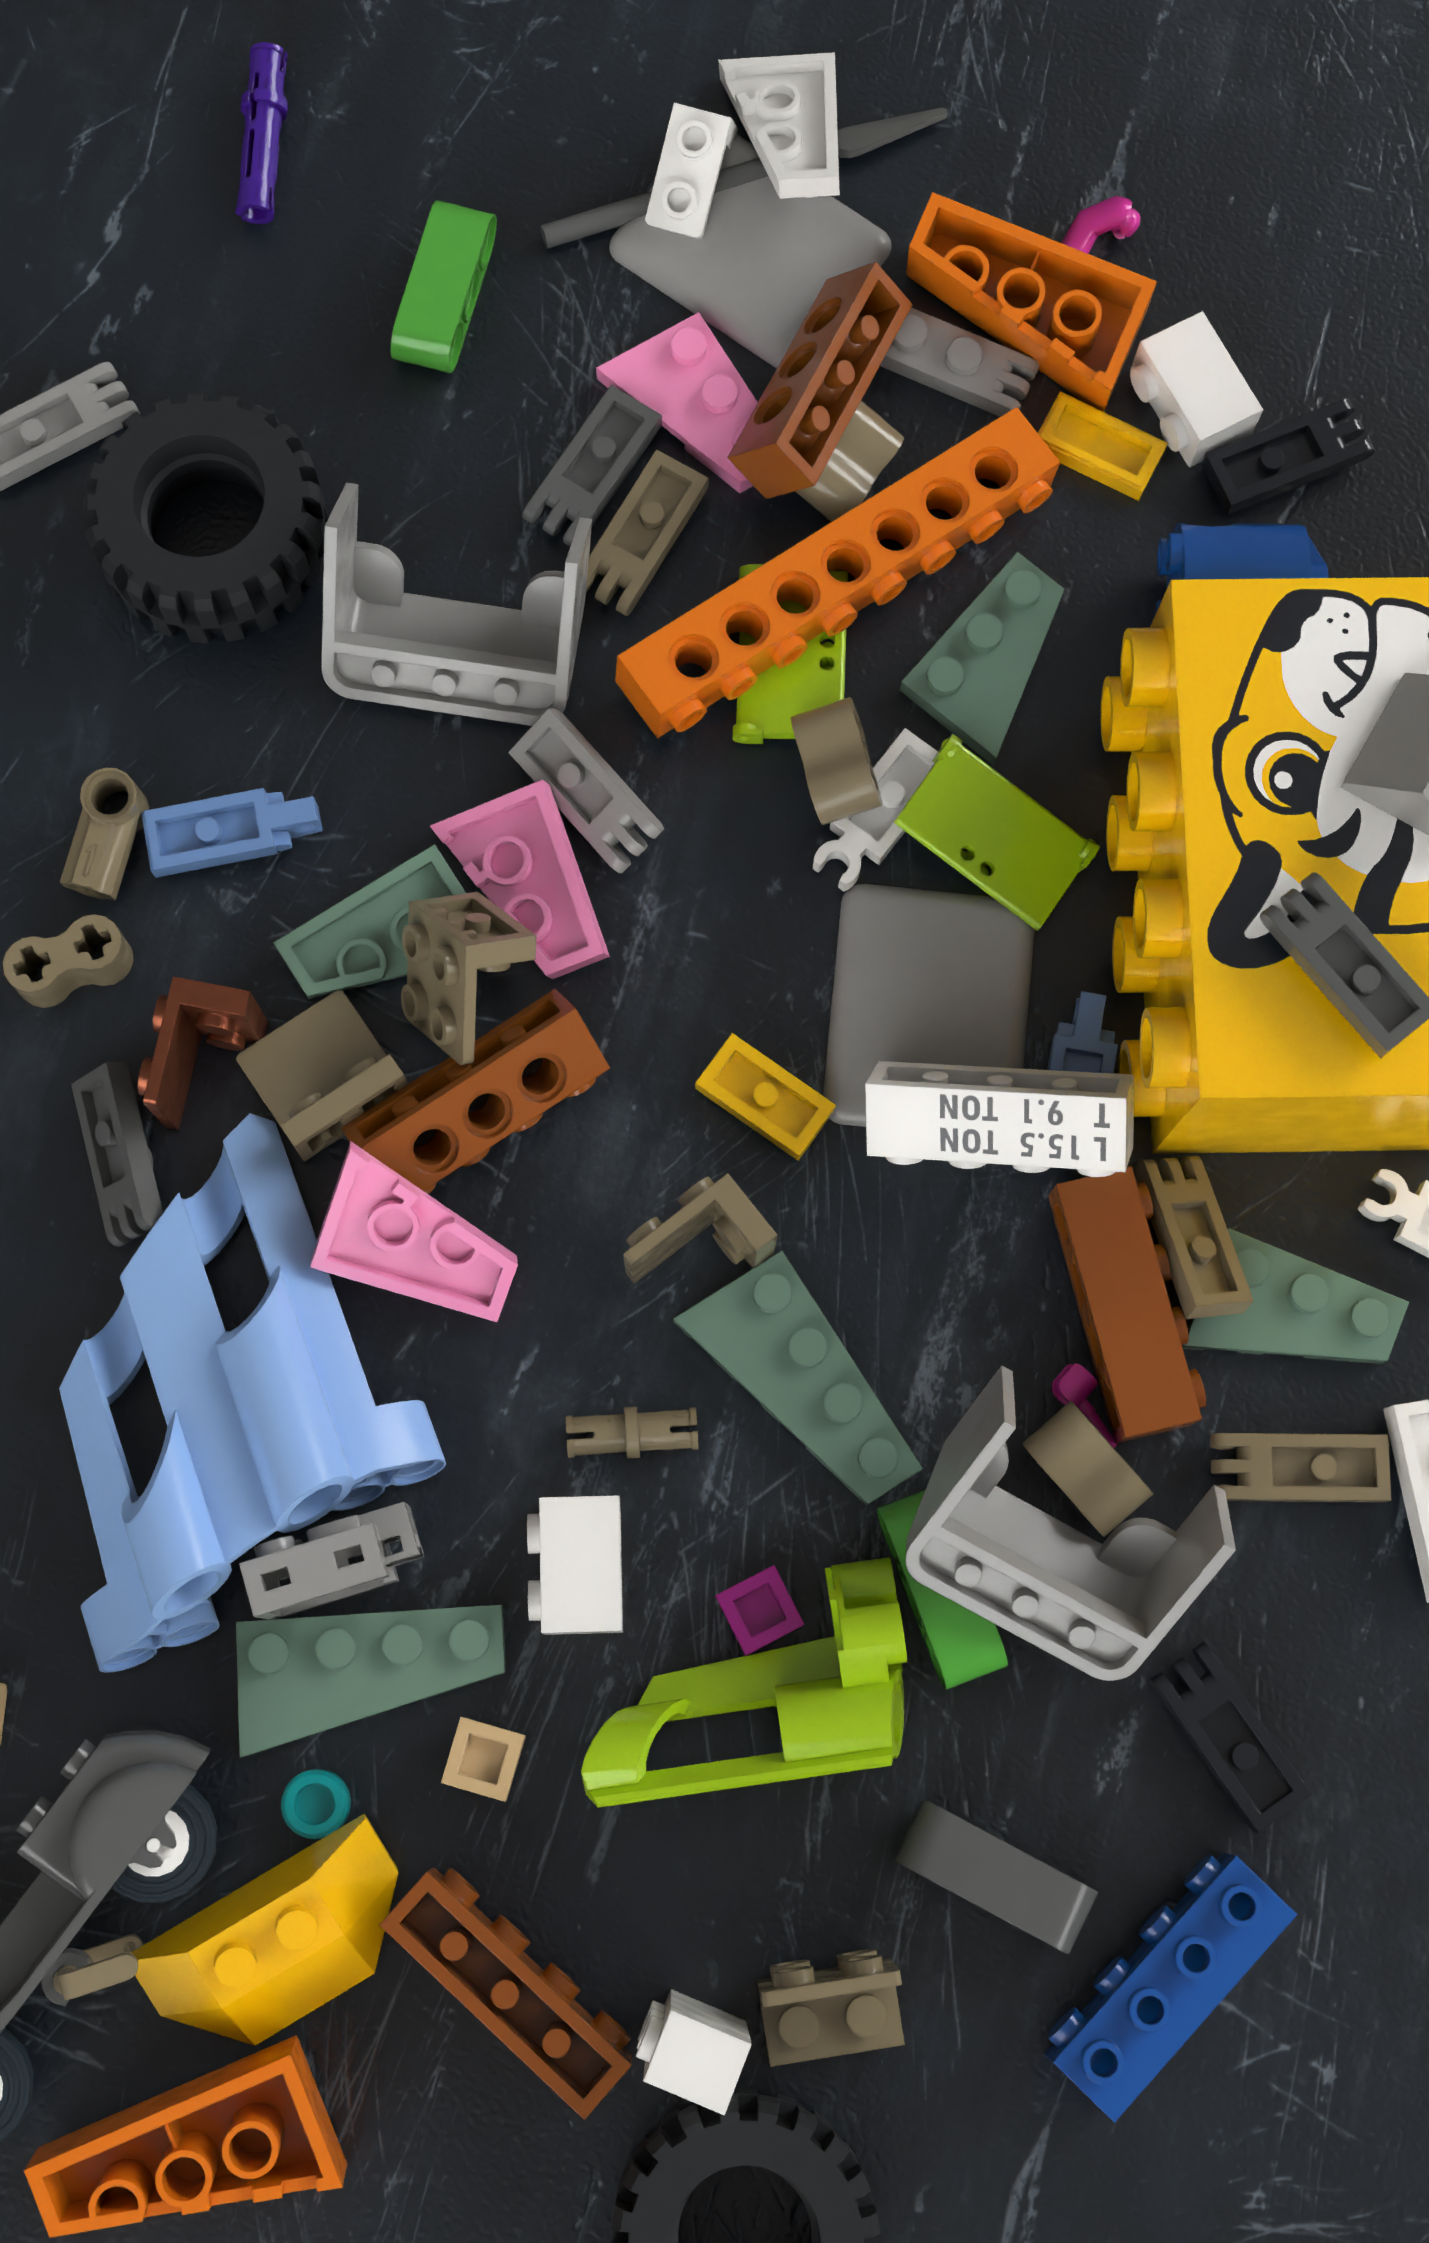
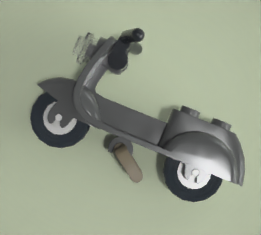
(118, 1825)

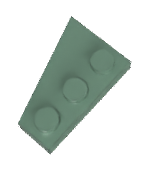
(986, 657)
(362, 935)
(1302, 1311)

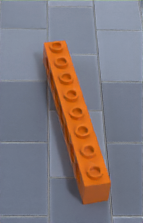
(1002, 451)

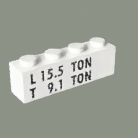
(1000, 1117)

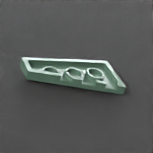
(791, 1361)
(344, 1668)

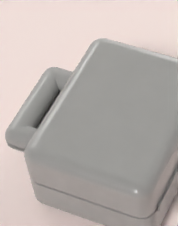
(756, 259)
(924, 984)

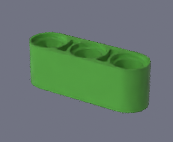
(443, 286)
(957, 1639)

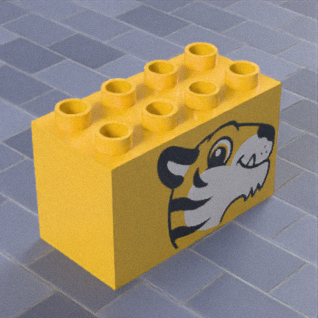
(1239, 743)

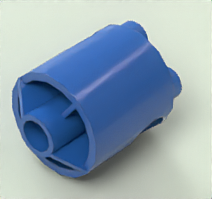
(1239, 553)

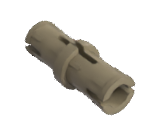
(631, 1432)

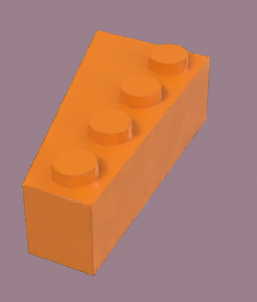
(1032, 294)
(204, 2144)

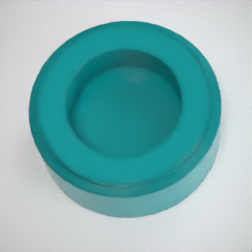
(315, 1803)

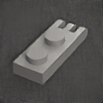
(960, 363)
(61, 422)
(586, 788)

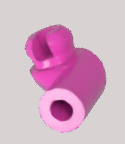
(1111, 214)

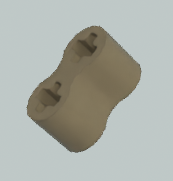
(854, 464)
(836, 761)
(68, 961)
(1087, 1468)

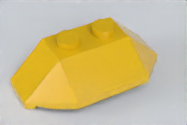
(277, 1941)

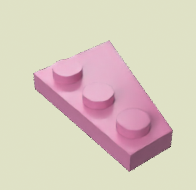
(527, 868)

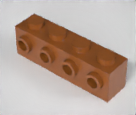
(1126, 1306)
(508, 1991)

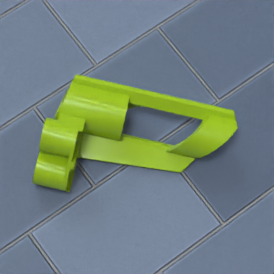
(832, 1697)

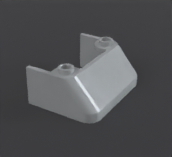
(445, 650)
(1039, 1576)

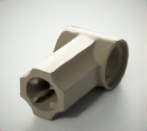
(103, 840)

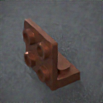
(189, 1011)

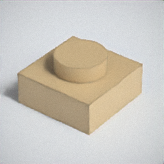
(483, 1759)

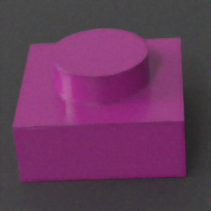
(759, 1610)

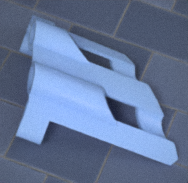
(258, 1418)

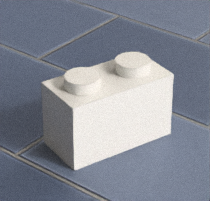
(1194, 389)
(578, 1565)

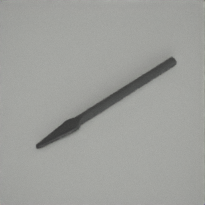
(851, 143)

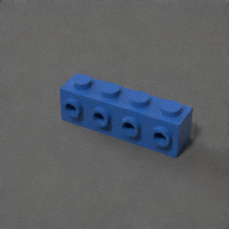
(1168, 1983)

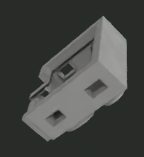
(322, 1567)

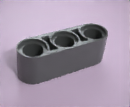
(996, 1876)

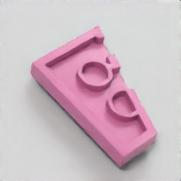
(693, 388)
(409, 1243)

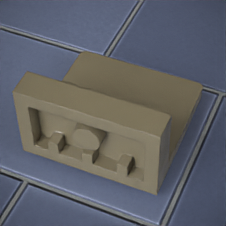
(444, 949)
(320, 1073)
(738, 1226)
(830, 2009)

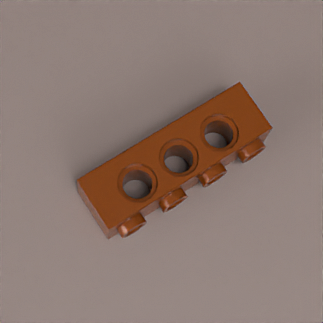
(820, 381)
(443, 1094)

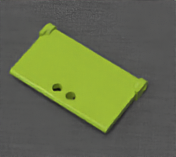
(783, 692)
(979, 810)

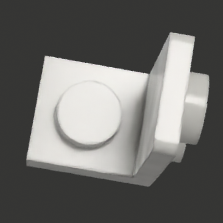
(689, 170)

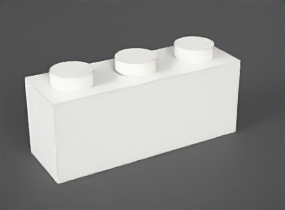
(693, 2050)

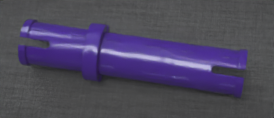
(263, 111)

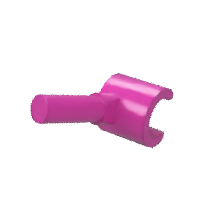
(1076, 1385)

